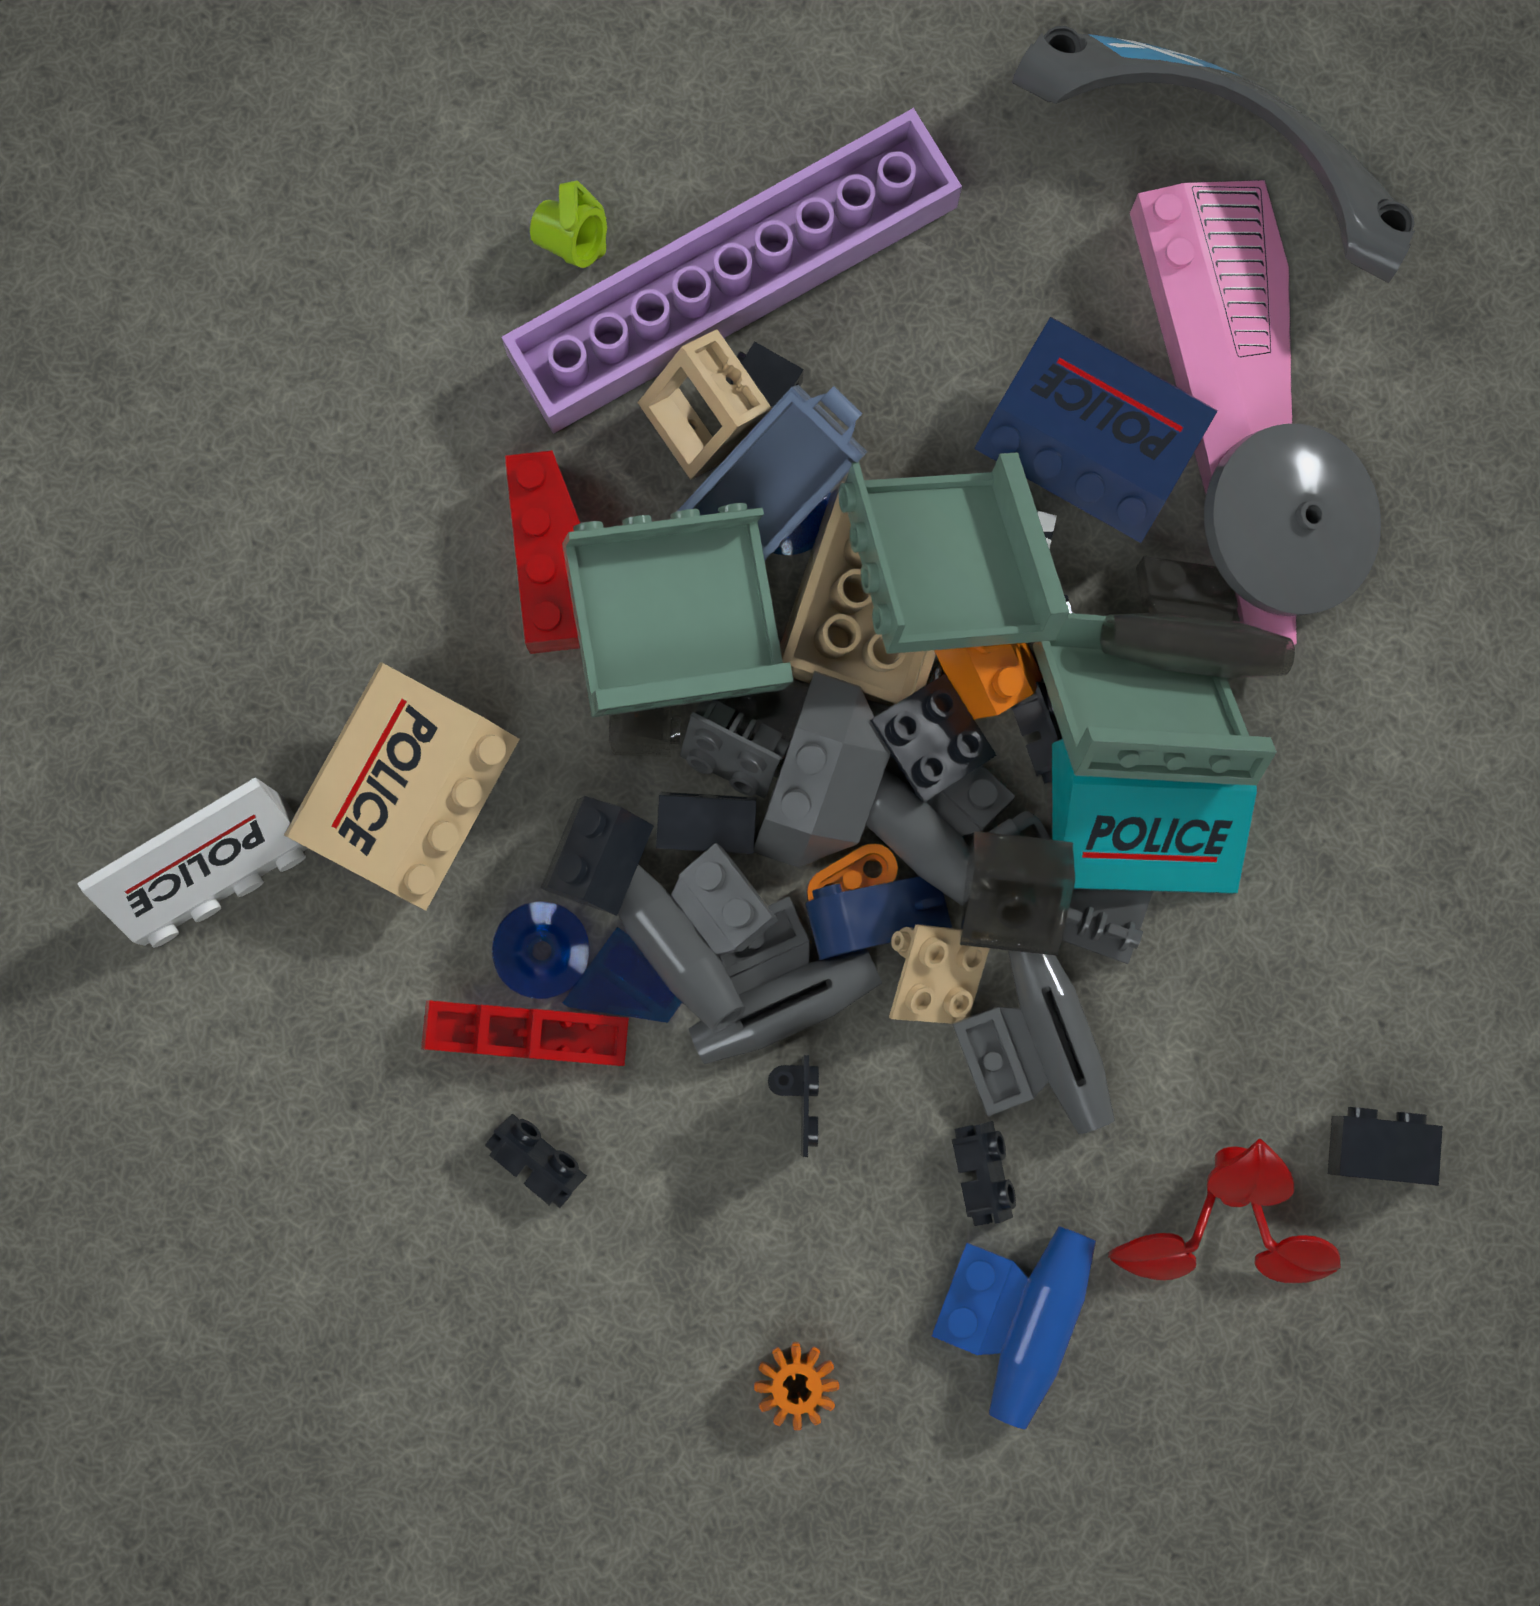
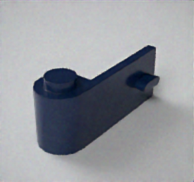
(872, 914)

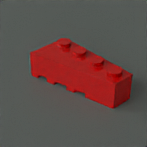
(540, 522)

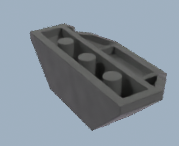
(825, 776)

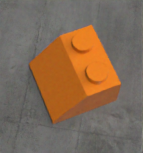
(991, 676)

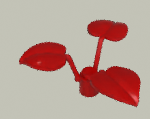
(1237, 1179)

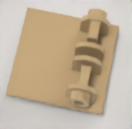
(937, 975)

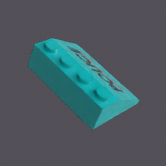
(1151, 830)

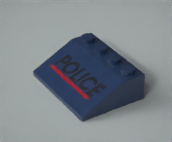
(1097, 429)

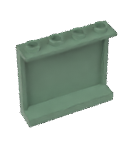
(954, 559)
(673, 610)
(1144, 720)

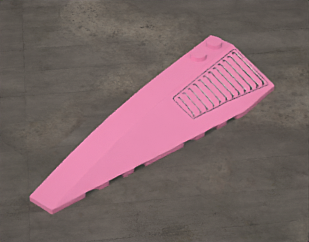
(1222, 315)

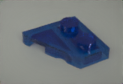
(623, 984)

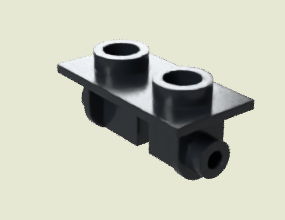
(1038, 715)
(985, 1155)
(554, 1171)

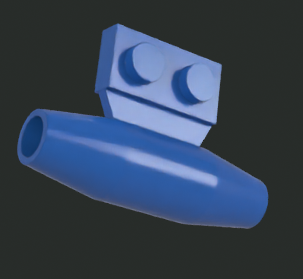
(1024, 1319)

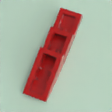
(525, 1033)

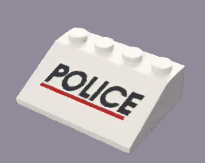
(196, 864)

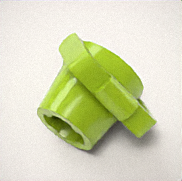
(572, 226)

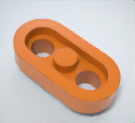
(850, 873)

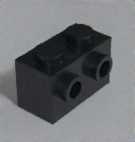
(1385, 1149)

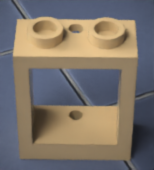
(736, 406)

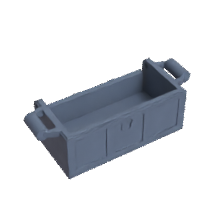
(785, 464)

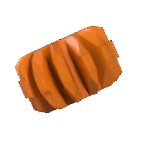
(812, 1381)

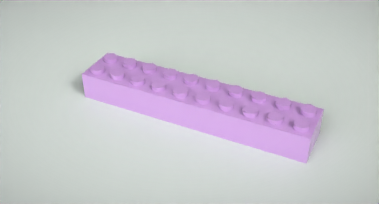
(733, 269)

